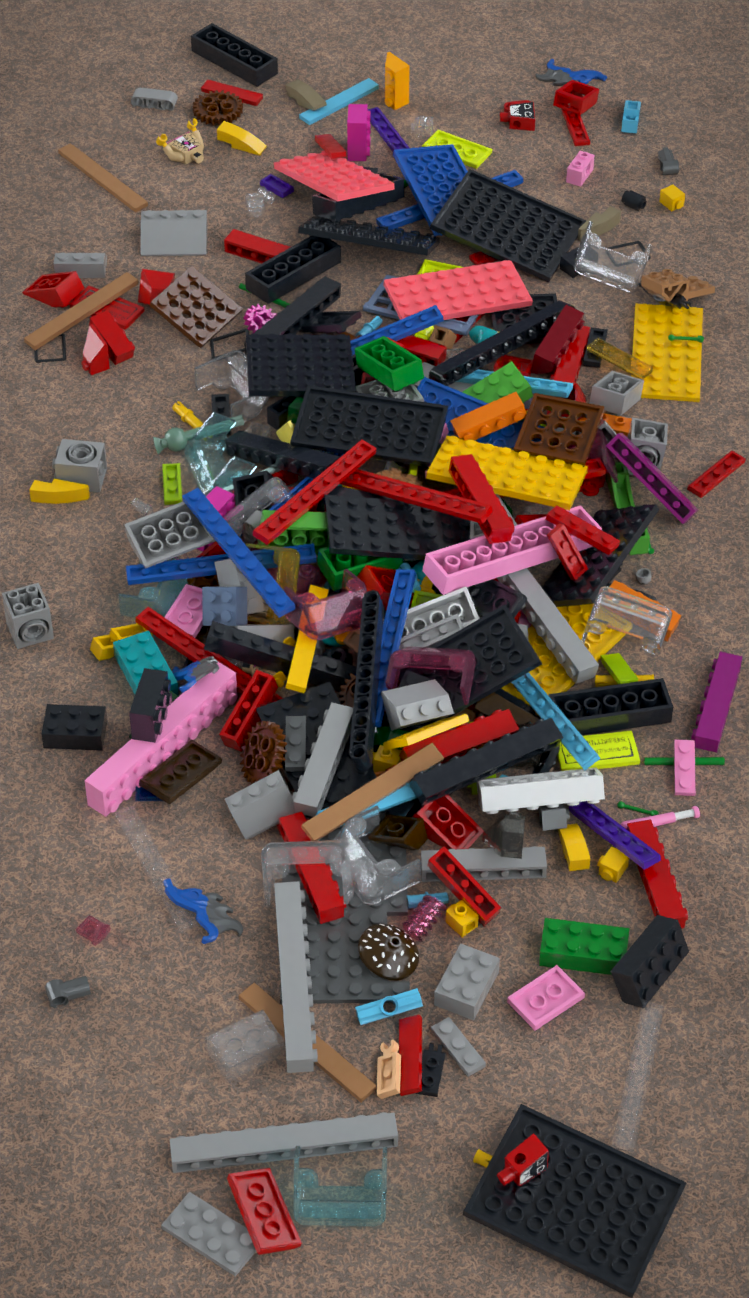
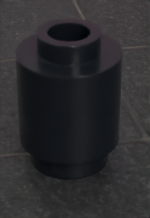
(634, 200)

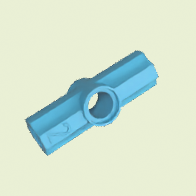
(374, 1010)

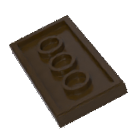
(180, 772)

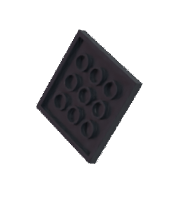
(506, 318)

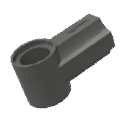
(667, 162)
(61, 992)

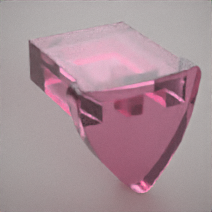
(93, 930)

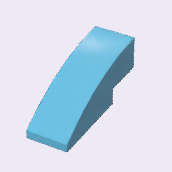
(631, 116)

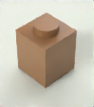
(443, 336)

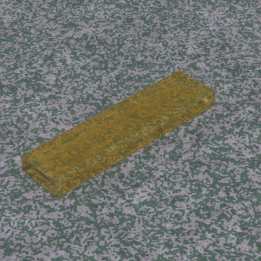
(620, 358)

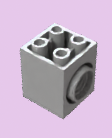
(650, 439)
(81, 463)
(27, 615)

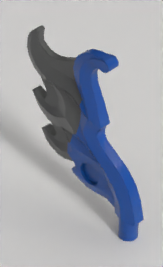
(563, 75)
(195, 671)
(208, 911)

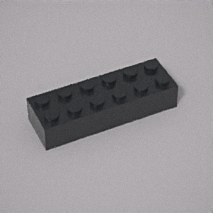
(234, 54)
(335, 211)
(292, 268)
(616, 706)

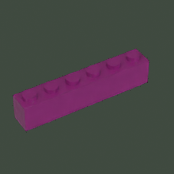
(652, 478)
(717, 702)

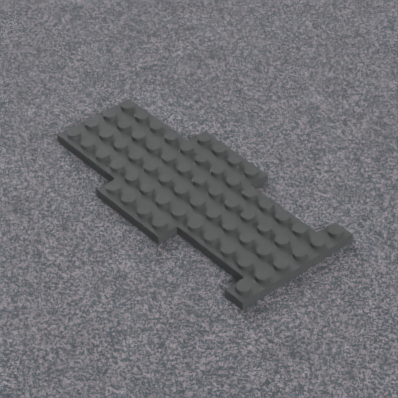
(333, 946)

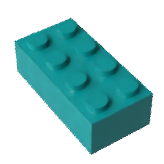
(139, 653)

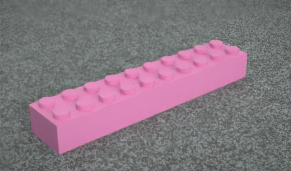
(479, 561)
(185, 719)

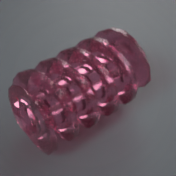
(422, 916)

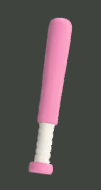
(667, 818)

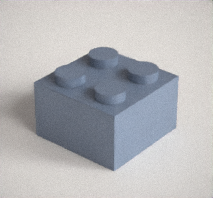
(224, 605)

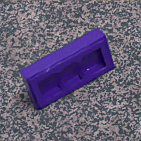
(277, 186)

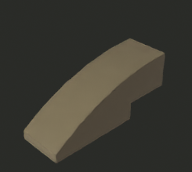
(305, 95)
(601, 222)

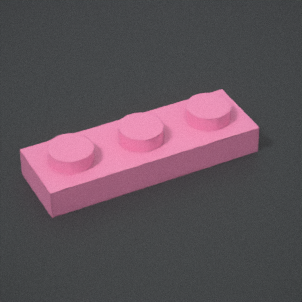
(684, 767)

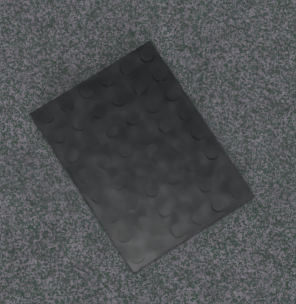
(508, 225)
(586, 1209)

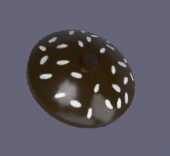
(388, 951)

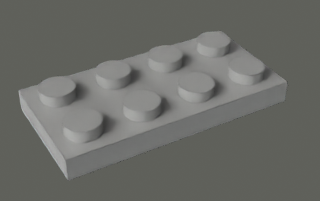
(210, 1233)

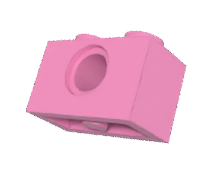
(580, 168)

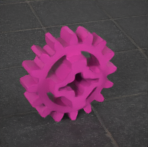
(257, 317)

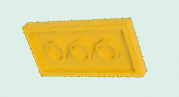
(425, 732)

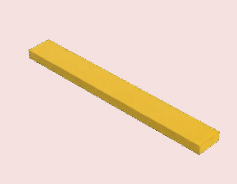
(303, 653)

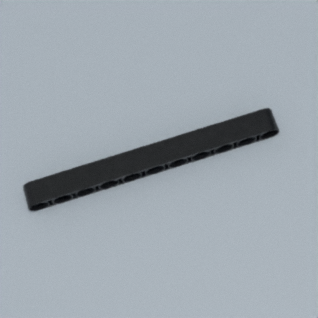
(497, 345)
(367, 681)

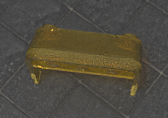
(288, 568)

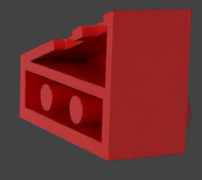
(119, 346)

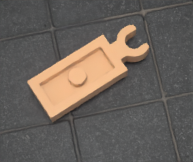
(389, 1071)

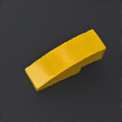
(240, 138)
(58, 492)
(103, 645)
(574, 847)

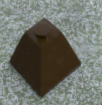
(400, 832)

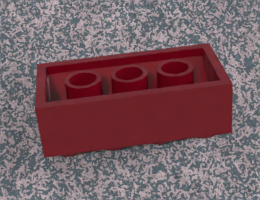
(557, 340)

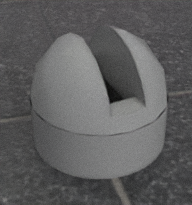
(640, 575)

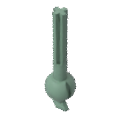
(177, 438)

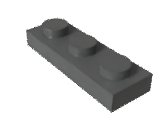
(296, 743)

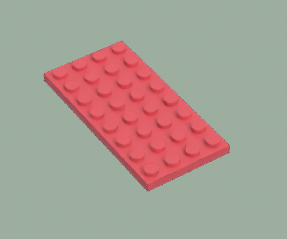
(333, 177)
(460, 291)

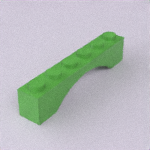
(622, 498)

